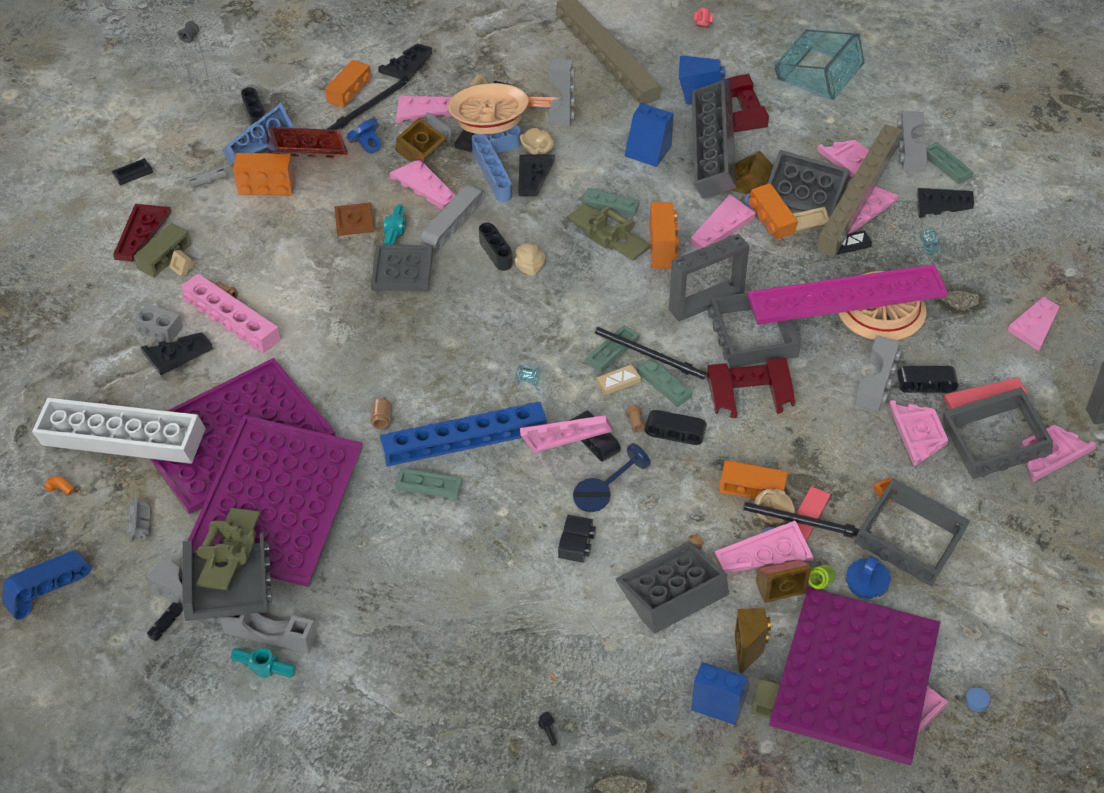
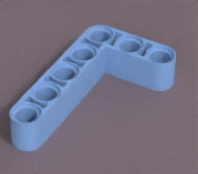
(485, 149)

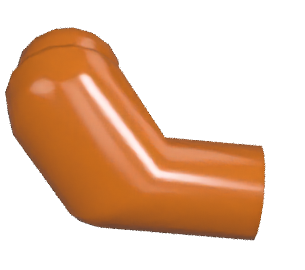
(58, 482)

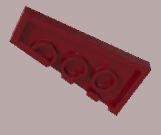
(139, 229)

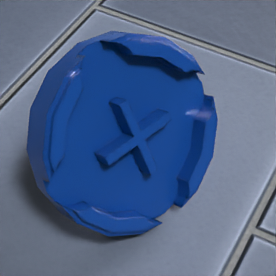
(366, 133)
(868, 578)

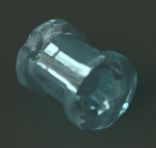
(932, 241)
(527, 374)

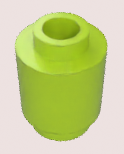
(822, 576)

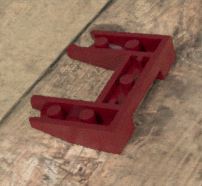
(752, 113)
(724, 379)

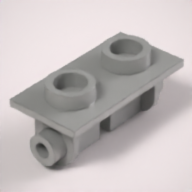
(439, 126)
(136, 526)

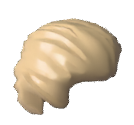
(537, 141)
(529, 258)
(774, 499)

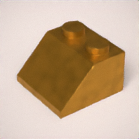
(418, 141)
(752, 172)
(783, 580)
(750, 635)

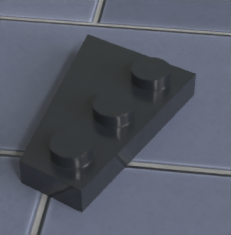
(408, 63)
(533, 172)
(941, 200)
(173, 354)

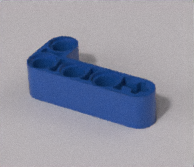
(40, 579)

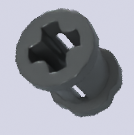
(190, 29)

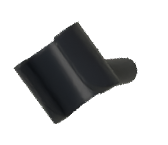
(544, 722)

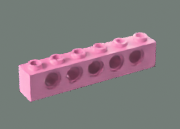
(230, 313)

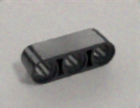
(252, 105)
(495, 246)
(927, 379)
(675, 427)
(601, 446)

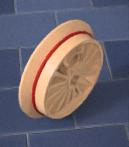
(488, 107)
(869, 323)

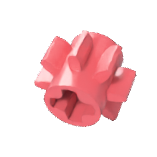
(703, 17)

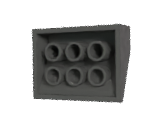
(808, 182)
(673, 586)

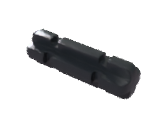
(164, 621)

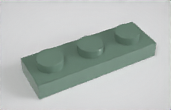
(948, 163)
(619, 203)
(609, 350)
(664, 382)
(429, 483)

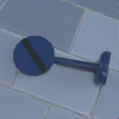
(594, 494)

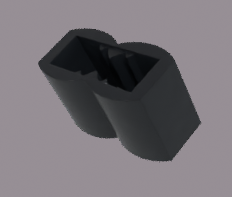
(575, 538)

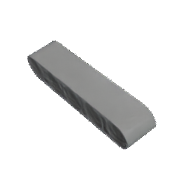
(452, 216)

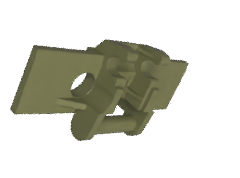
(606, 235)
(238, 542)

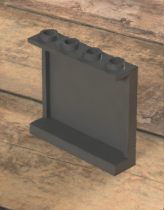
(244, 595)

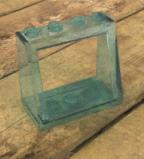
(826, 80)

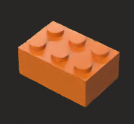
(263, 174)
(662, 234)

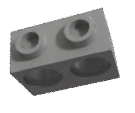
(158, 323)

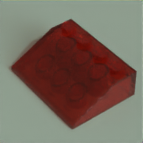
(305, 142)

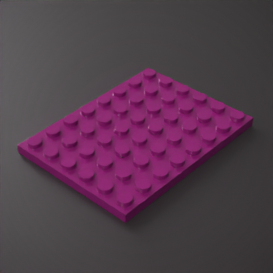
(259, 393)
(292, 481)
(856, 675)

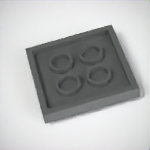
(402, 268)

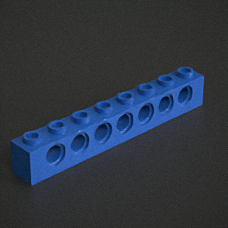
(460, 434)

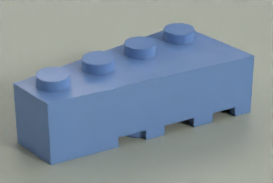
(255, 137)

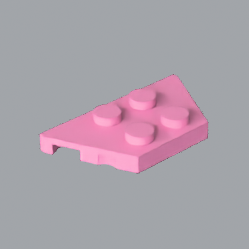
(845, 154)
(919, 430)
(1065, 450)

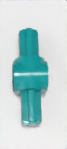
(394, 225)
(261, 655)

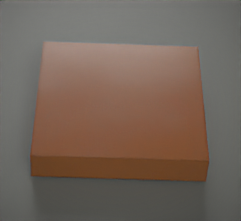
(354, 219)

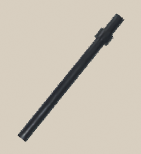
(343, 121)
(686, 368)
(847, 530)

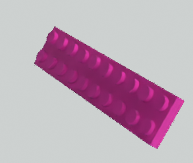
(846, 294)

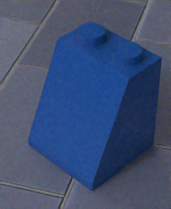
(699, 72)
(650, 135)
(719, 693)

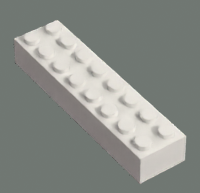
(119, 430)

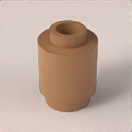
(380, 413)

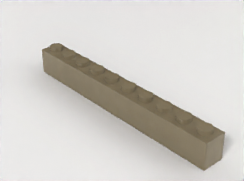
(608, 51)
(858, 191)

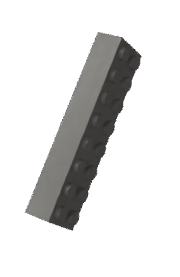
(713, 139)

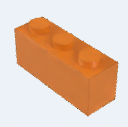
(348, 83)
(772, 211)
(750, 480)

